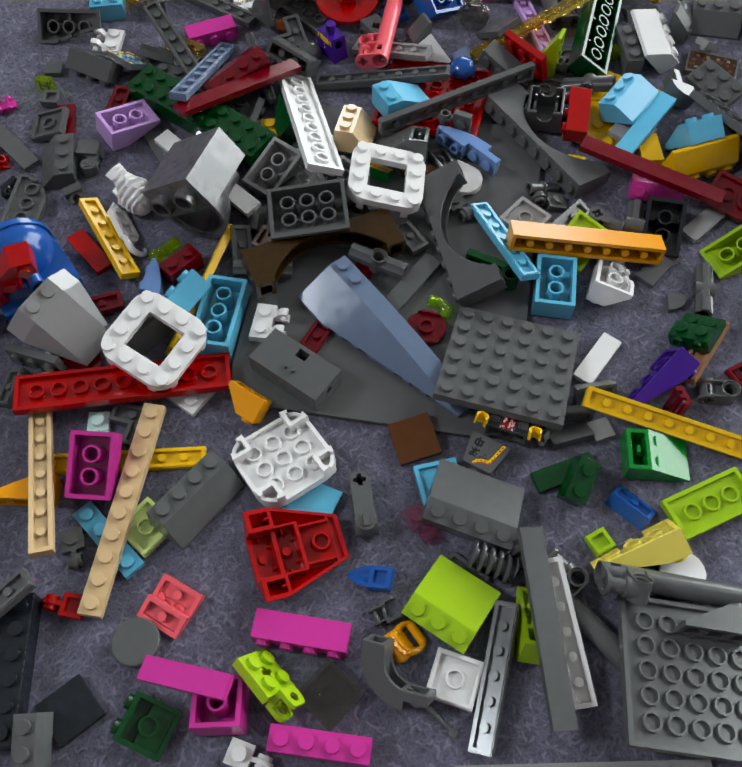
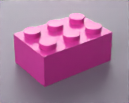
(93, 465)

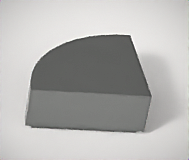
(675, 301)

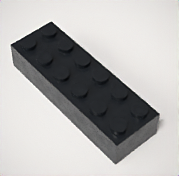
(17, 656)

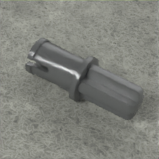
(531, 188)

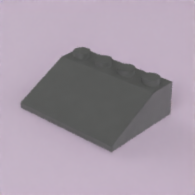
(307, 209)
(473, 506)

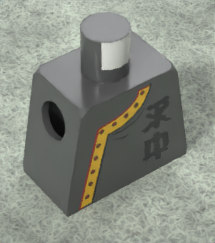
(484, 454)

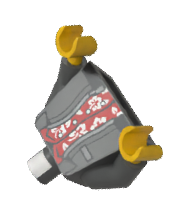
(508, 428)

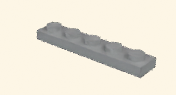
(405, 51)

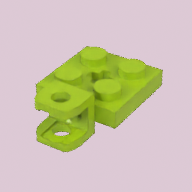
(269, 683)

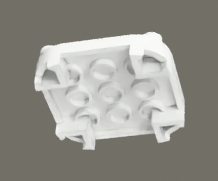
(284, 459)

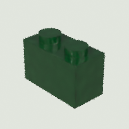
(579, 481)

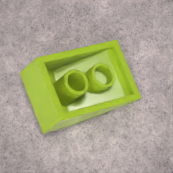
(725, 254)

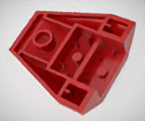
(291, 549)

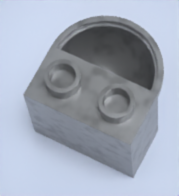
(196, 183)

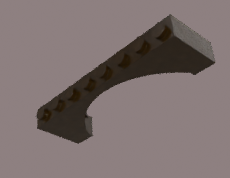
(269, 260)

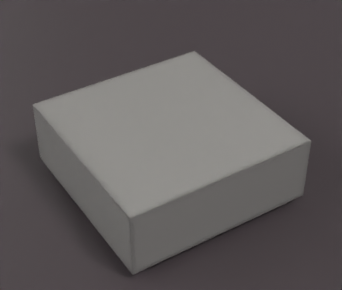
(601, 429)

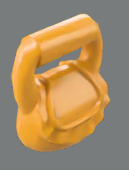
(402, 646)

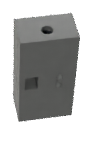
(296, 369)

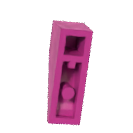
(642, 188)

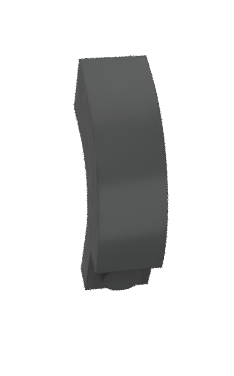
(385, 679)

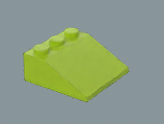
(451, 604)

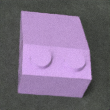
(125, 123)

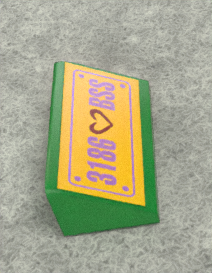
(380, 172)

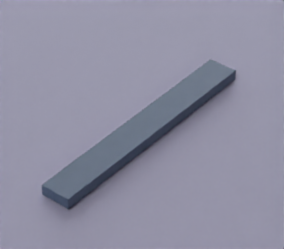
(201, 72)

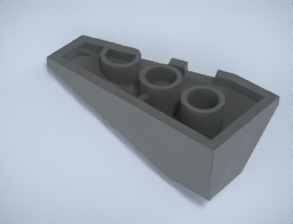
(681, 21)
(64, 24)

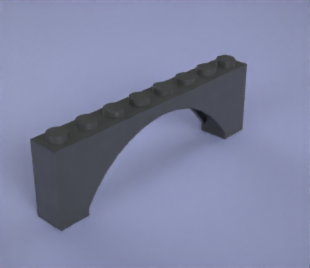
(571, 173)
(469, 279)

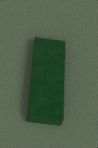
(553, 475)

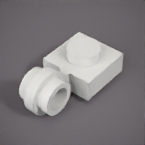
(241, 755)

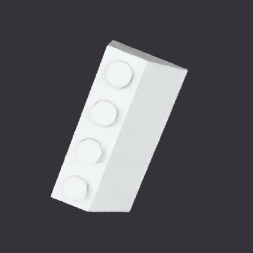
(655, 39)

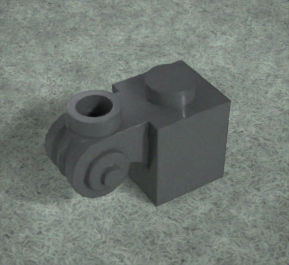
(90, 156)

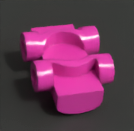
(8, 105)

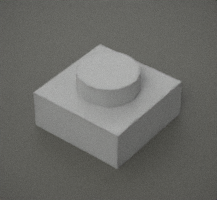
(706, 44)

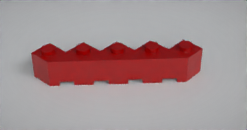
(16, 262)

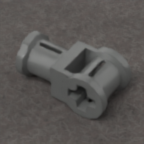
(604, 218)

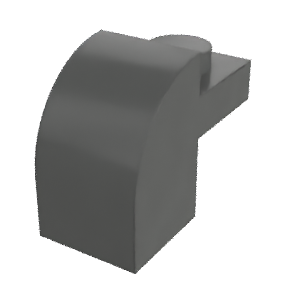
(676, 88)

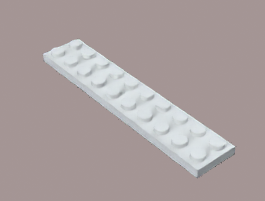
(310, 126)

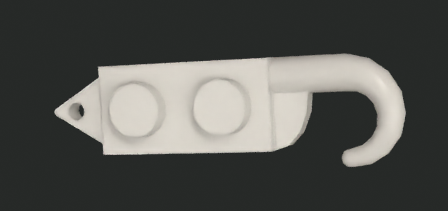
(125, 229)

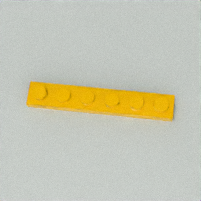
(108, 238)

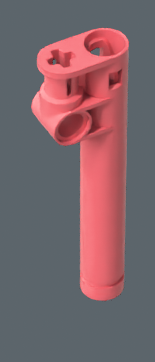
(379, 45)

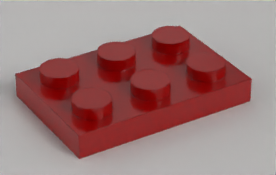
(525, 53)

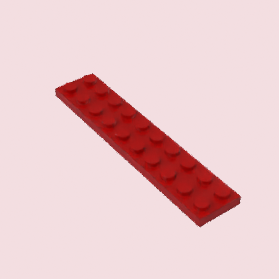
(113, 386)

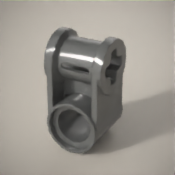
(714, 391)

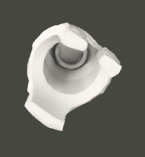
(129, 190)

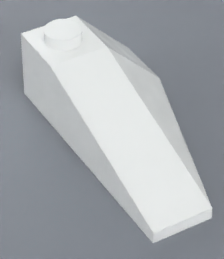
(609, 283)

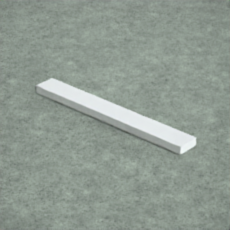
(238, 196)

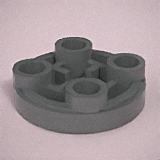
(134, 640)

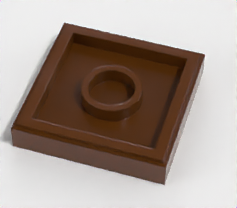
(414, 439)

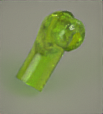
(440, 303)

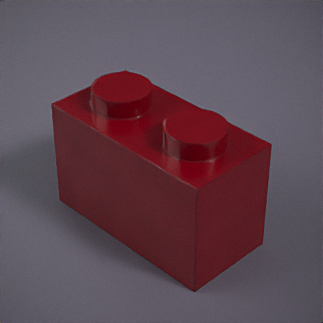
(184, 259)

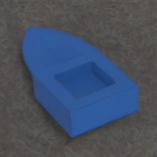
(374, 577)

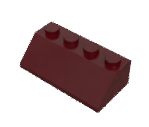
(248, 62)

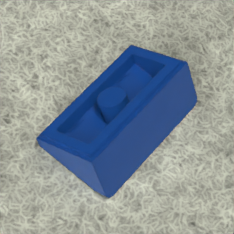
(630, 507)

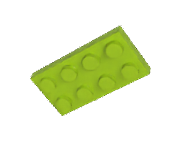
(706, 504)

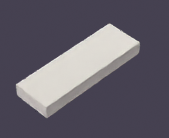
(597, 359)

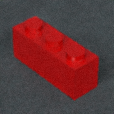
(576, 114)

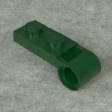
(509, 275)

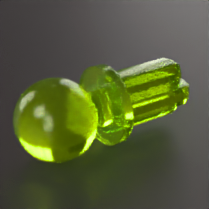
(165, 249)

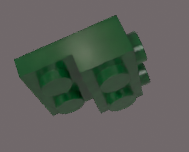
(696, 332)
(145, 725)

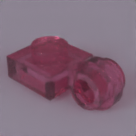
(412, 516)

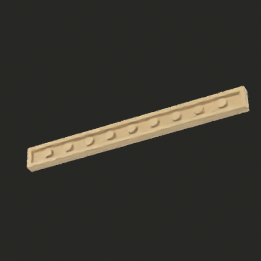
(41, 485)
(122, 513)

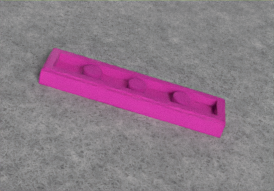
(186, 678)

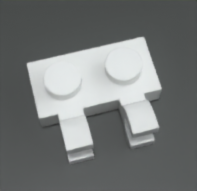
(112, 40)
(265, 319)

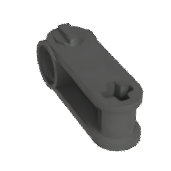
(363, 508)

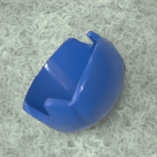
(463, 68)

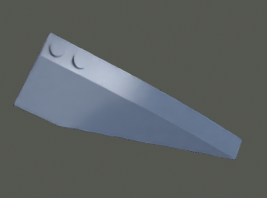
(360, 314)

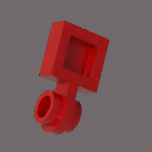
(67, 607)

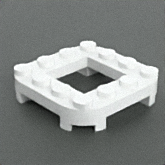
(363, 194)
(138, 366)

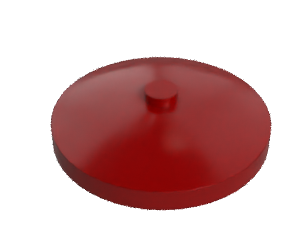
(346, 11)

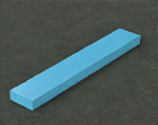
(646, 123)
(497, 232)

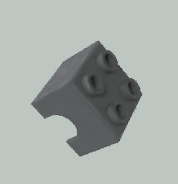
(545, 111)

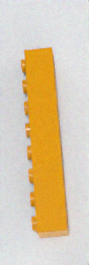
(585, 242)

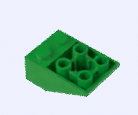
(653, 456)

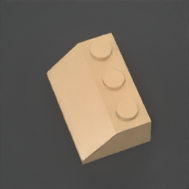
(353, 127)

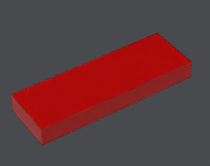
(90, 252)

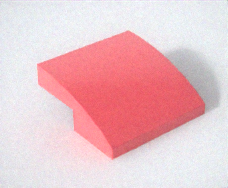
(171, 605)

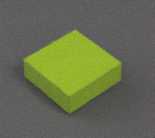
(599, 542)

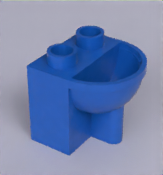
(47, 253)

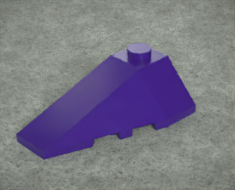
(668, 370)

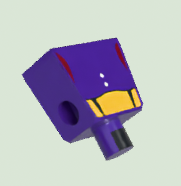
(332, 42)

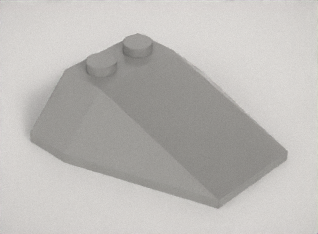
(61, 320)

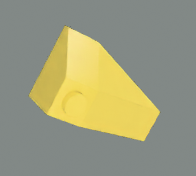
(660, 545)

